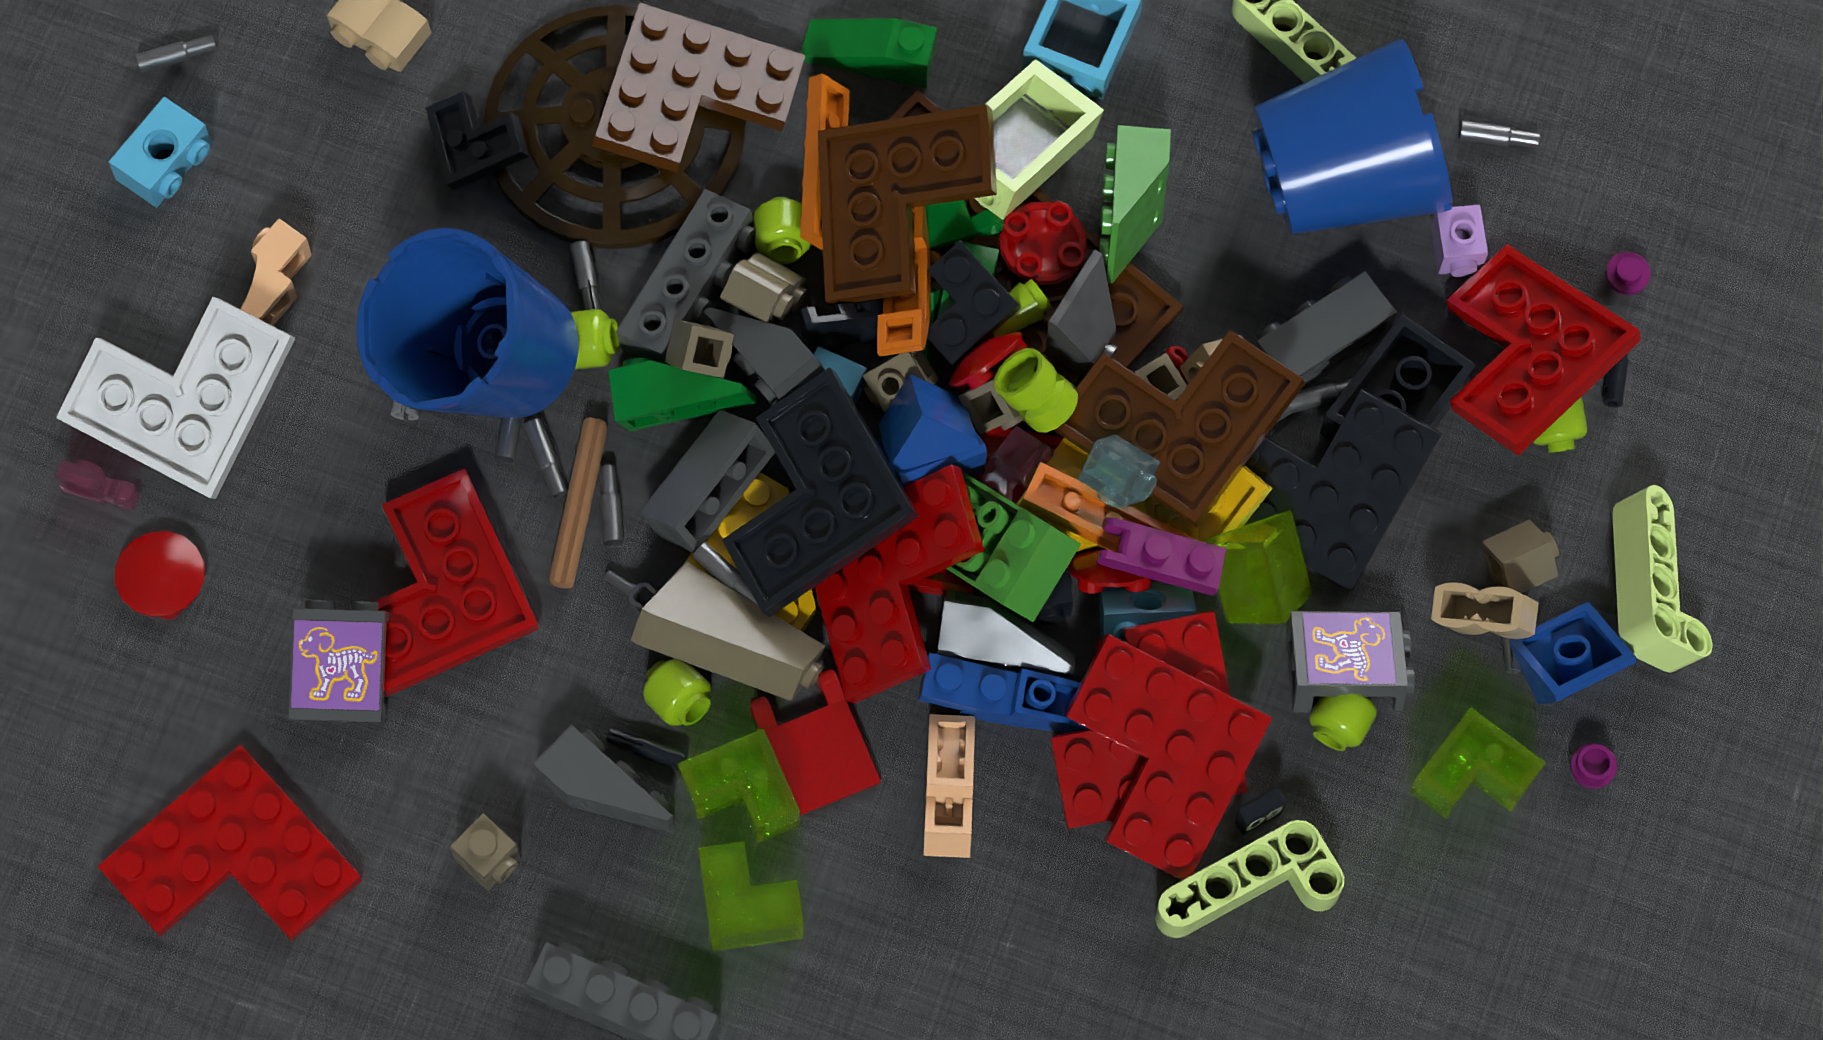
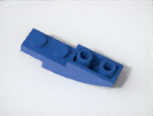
(999, 695)

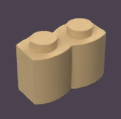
(383, 28)
(1484, 610)

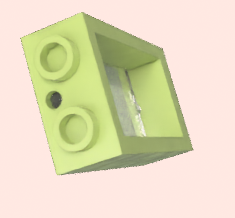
(1036, 130)

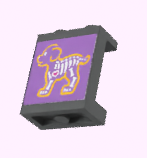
(1348, 656)
(338, 662)

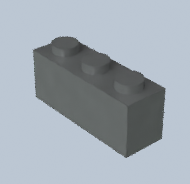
(1329, 329)
(708, 481)

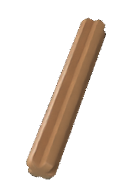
(578, 503)

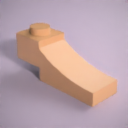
(278, 256)
(949, 786)

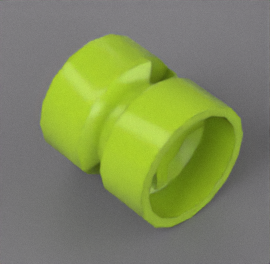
(1035, 390)

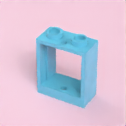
(1080, 75)

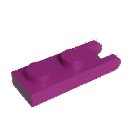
(1164, 556)

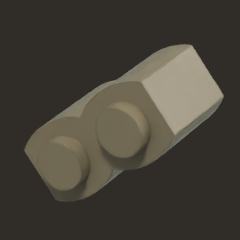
(764, 289)

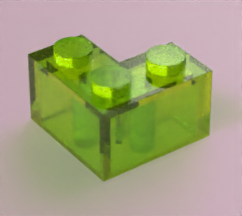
(1477, 756)
(745, 774)
(746, 913)

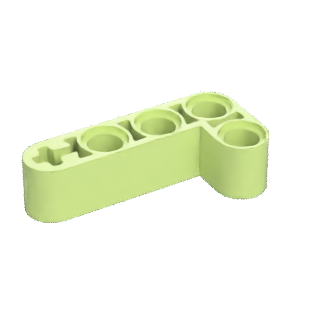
(1291, 46)
(1649, 584)
(1245, 886)

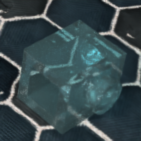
(1119, 472)

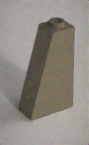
(727, 634)

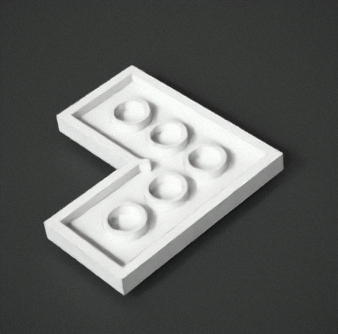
(186, 421)

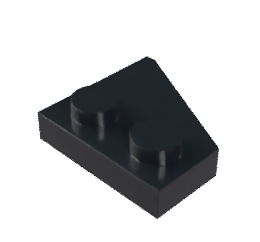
(850, 325)

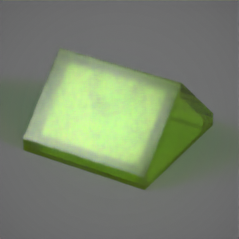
(1262, 571)

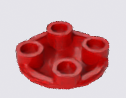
(1043, 242)
(976, 365)
(160, 574)
(1095, 577)

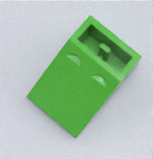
(1134, 193)
(1020, 553)

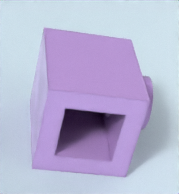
(1459, 240)

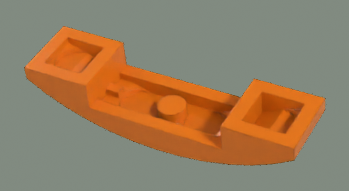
(907, 317)

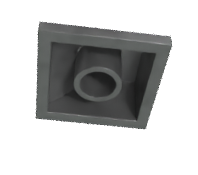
(1084, 320)

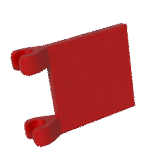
(820, 750)

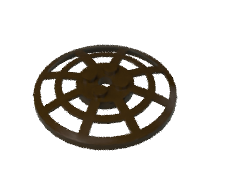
(579, 121)

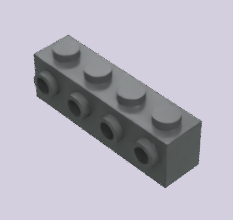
(687, 275)
(615, 1001)

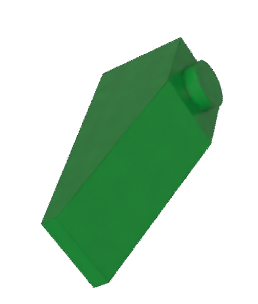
(873, 47)
(658, 394)

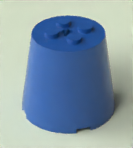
(1353, 146)
(464, 329)

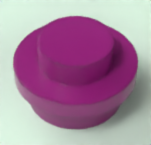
(1628, 273)
(1593, 766)

